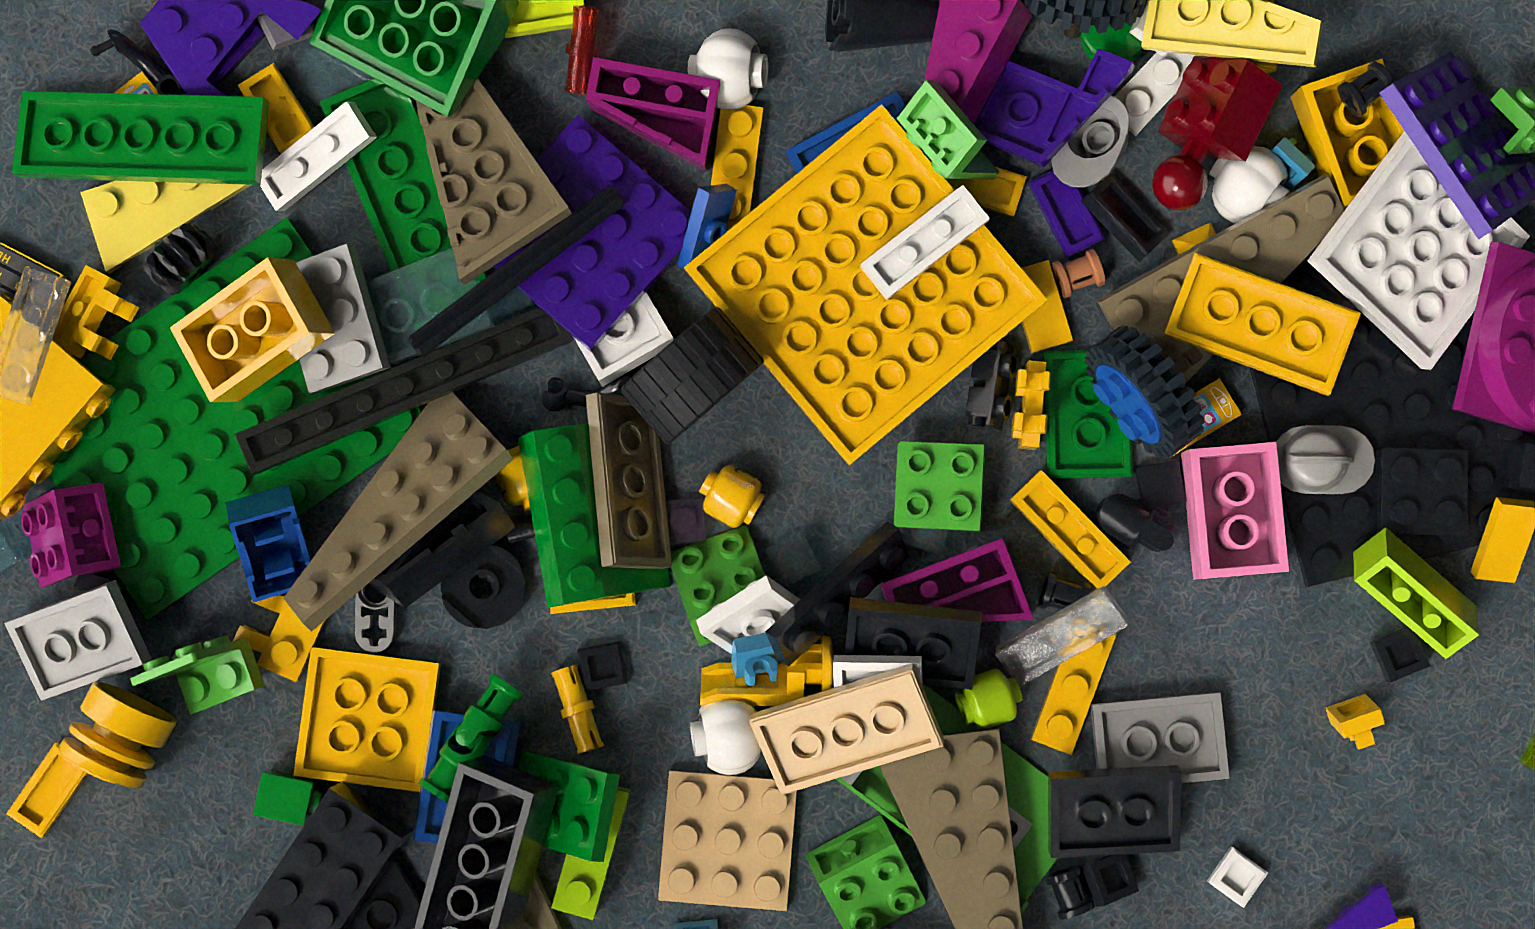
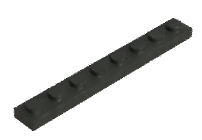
(400, 389)

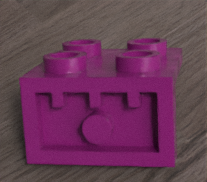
(70, 534)

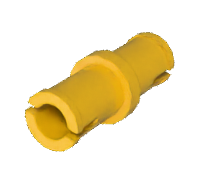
(577, 709)

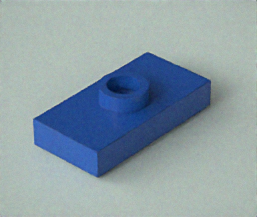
(707, 220)

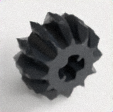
(180, 258)

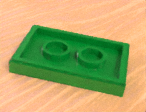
(1080, 432)

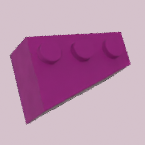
(973, 47)
(657, 106)
(969, 581)

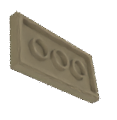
(627, 485)

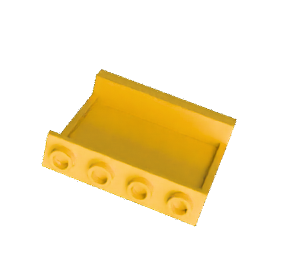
(53, 422)

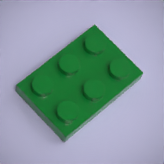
(582, 805)

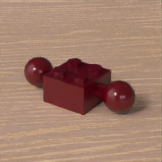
(1211, 116)

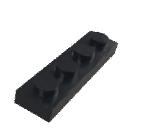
(830, 598)

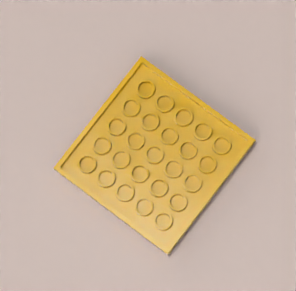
(819, 321)

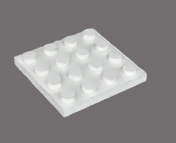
(1409, 255)

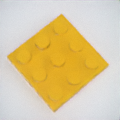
(366, 718)

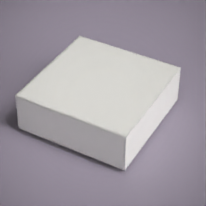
(1237, 876)

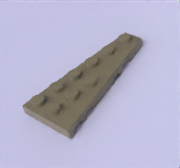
(486, 183)
(1264, 244)
(419, 484)
(962, 826)

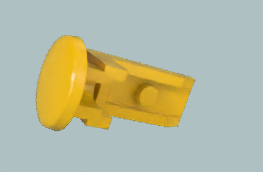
(810, 668)

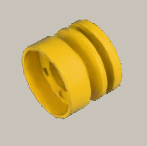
(114, 742)

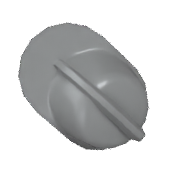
(1094, 147)
(1324, 459)

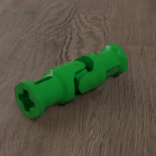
(478, 727)

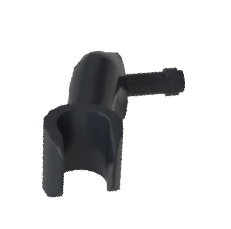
(138, 58)
(559, 396)

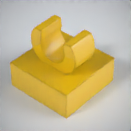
(1355, 719)

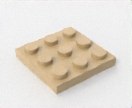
(726, 841)

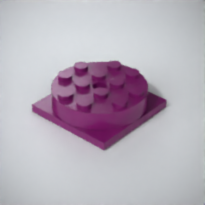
(1500, 349)

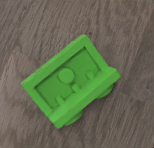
(1519, 108)

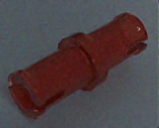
(581, 48)

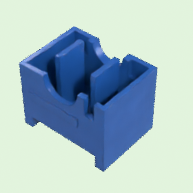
(268, 541)

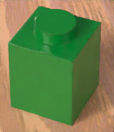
(287, 797)

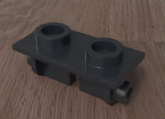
(992, 401)

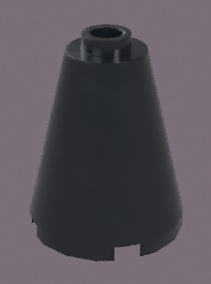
(879, 23)

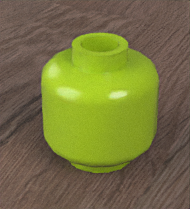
(990, 700)

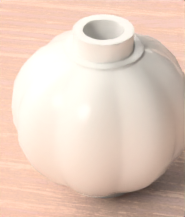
(736, 62)
(1248, 186)
(726, 737)

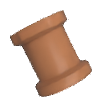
(1078, 273)

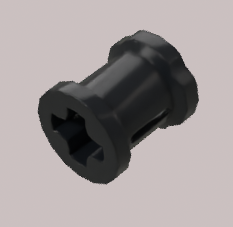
(1365, 89)
(1061, 593)
(1069, 892)

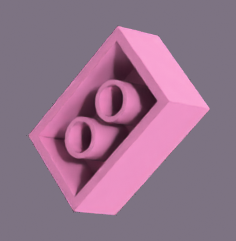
(1234, 510)

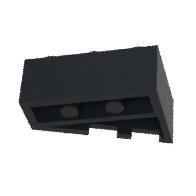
(444, 549)

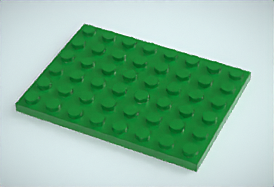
(175, 455)

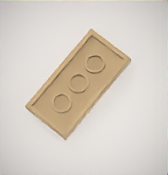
(847, 729)

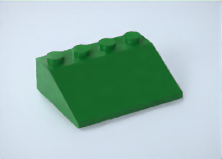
(416, 45)
(566, 524)

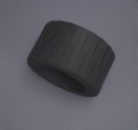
(691, 375)

